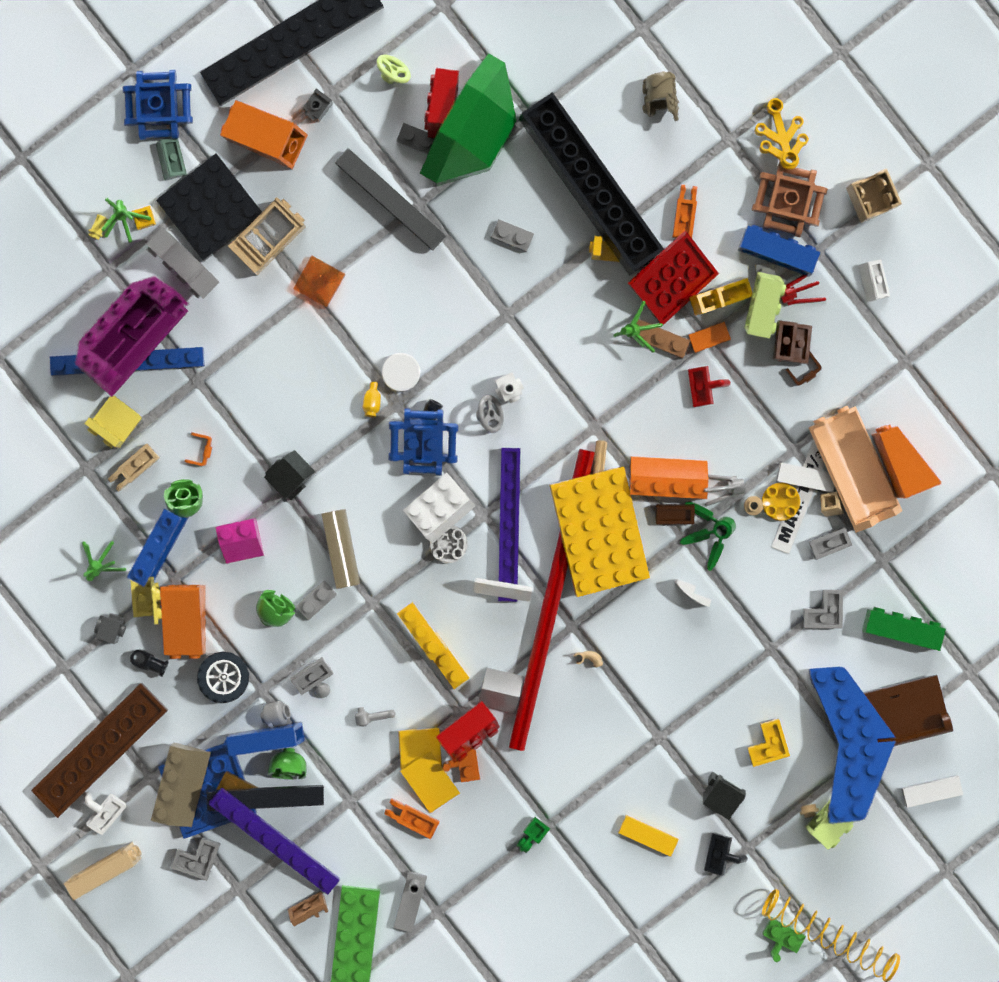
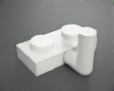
(105, 813)

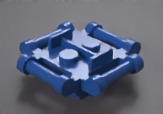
(157, 104)
(423, 441)

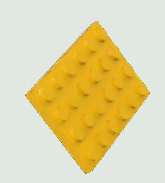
(599, 531)

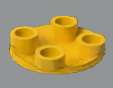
(781, 501)

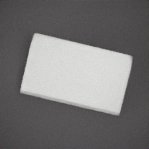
(874, 280)

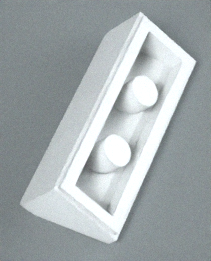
(502, 589)

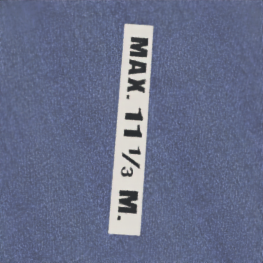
(789, 528)

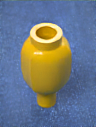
(371, 401)

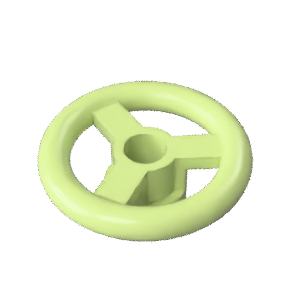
(391, 71)

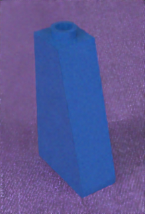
(265, 739)

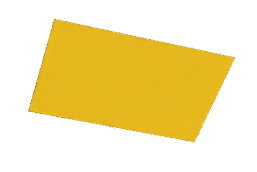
(430, 782)

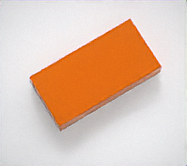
(709, 337)

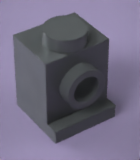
(317, 113)

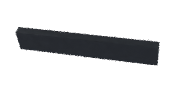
(275, 796)

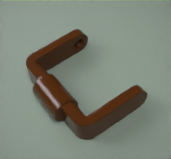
(809, 376)

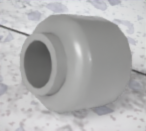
(275, 714)

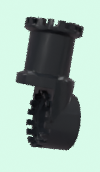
(150, 662)

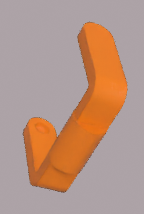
(207, 450)

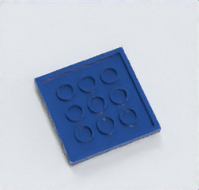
(217, 766)

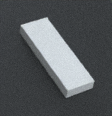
(805, 477)
(932, 791)

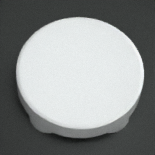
(401, 372)
(449, 546)

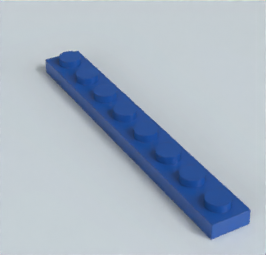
(156, 360)

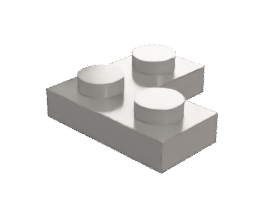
(831, 613)
(199, 864)

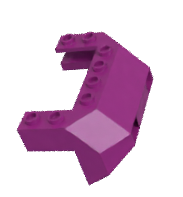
(129, 332)

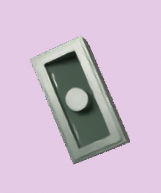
(171, 158)

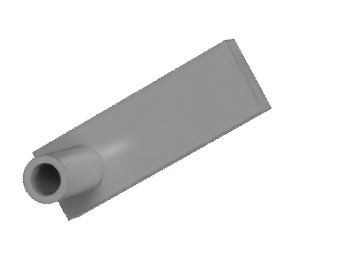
(410, 901)

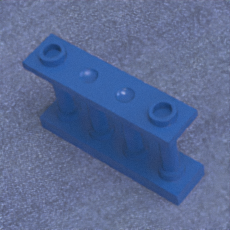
(157, 547)

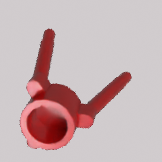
(791, 292)

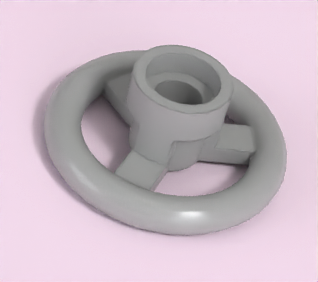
(485, 414)

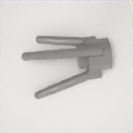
(735, 487)

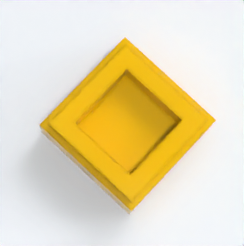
(143, 223)

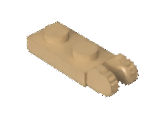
(135, 466)

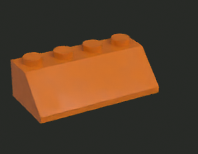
(668, 477)

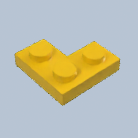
(773, 747)

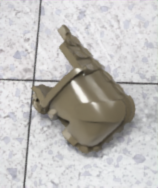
(660, 94)

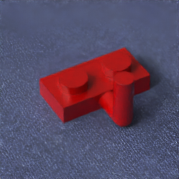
(702, 387)

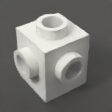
(509, 380)

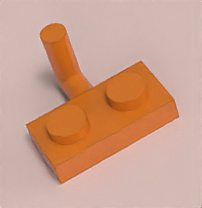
(468, 767)

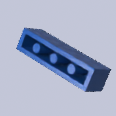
(778, 250)

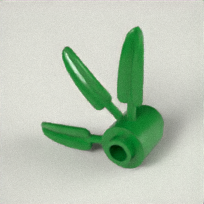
(718, 529)

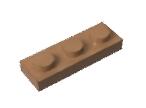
(664, 340)

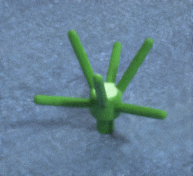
(120, 213)
(633, 329)
(96, 567)

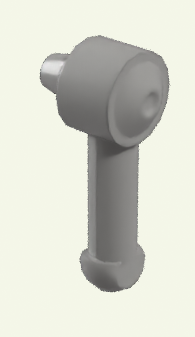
(364, 718)

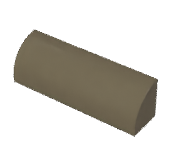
(341, 548)

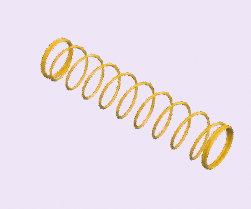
(775, 892)

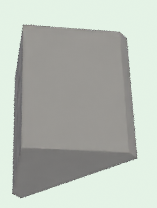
(501, 690)

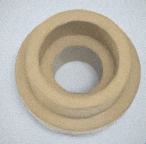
(747, 505)
(809, 810)

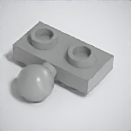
(312, 677)

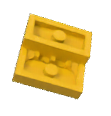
(416, 743)

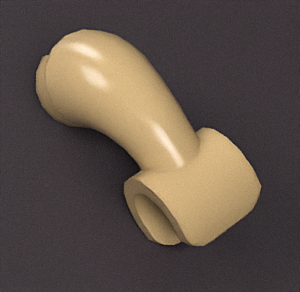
(594, 657)

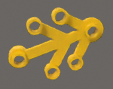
(781, 137)

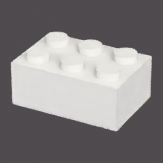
(439, 508)

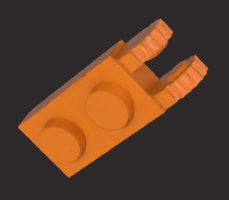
(685, 212)
(413, 819)

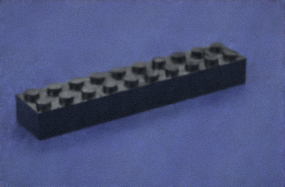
(590, 183)

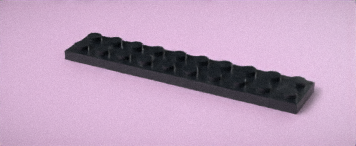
(284, 45)

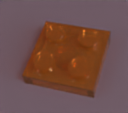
(319, 281)

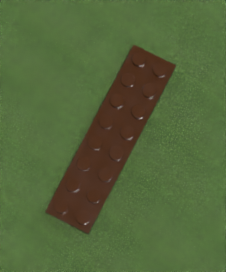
(99, 750)

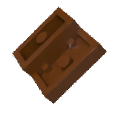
(792, 342)

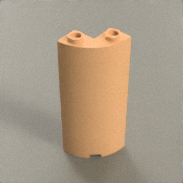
(855, 468)

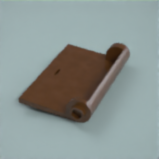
(915, 712)

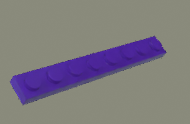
(509, 517)
(274, 841)

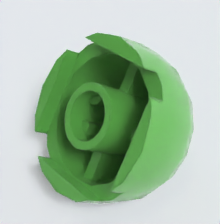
(183, 498)
(274, 610)
(287, 765)

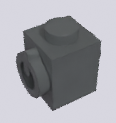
(110, 628)

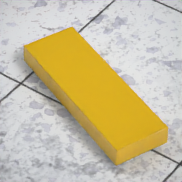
(648, 835)

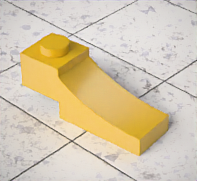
(721, 296)

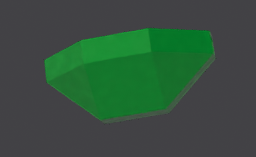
(474, 126)

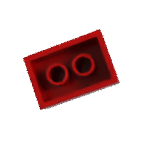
(440, 99)
(468, 732)

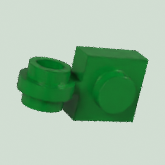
(536, 831)

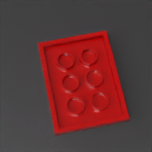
(673, 278)

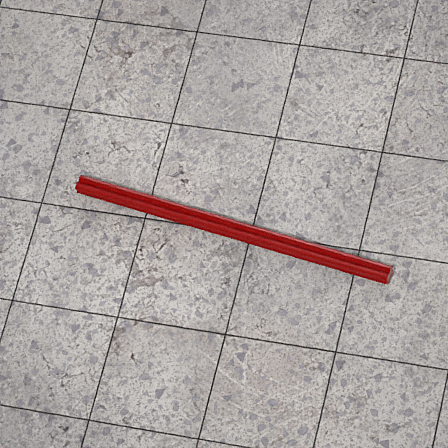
(545, 627)

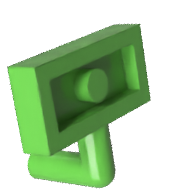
(783, 937)

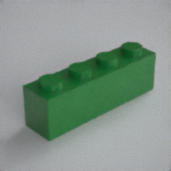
(904, 629)

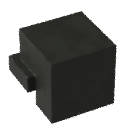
(289, 475)
(722, 796)

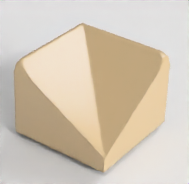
(831, 504)

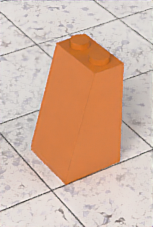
(264, 134)
(903, 463)
(183, 620)

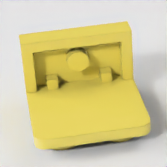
(113, 422)
(146, 600)

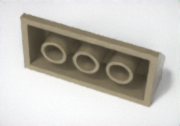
(180, 785)

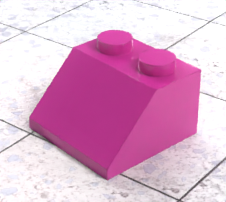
(240, 540)

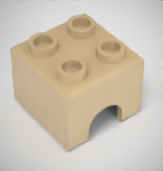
(874, 196)

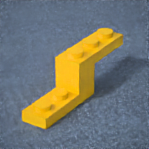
(433, 645)

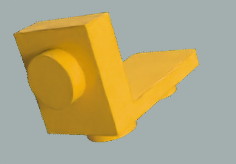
(601, 250)

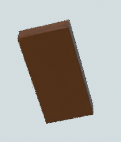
(675, 513)

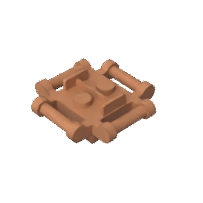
(790, 199)

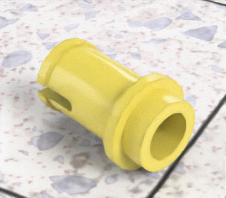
(96, 232)

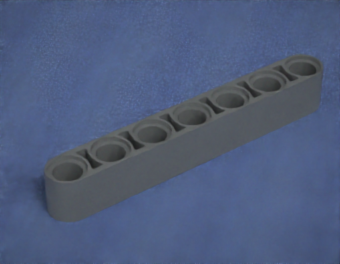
(390, 199)

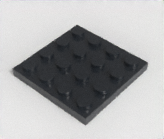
(209, 207)

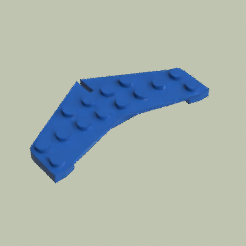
(857, 731)

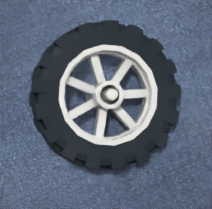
(212, 661)

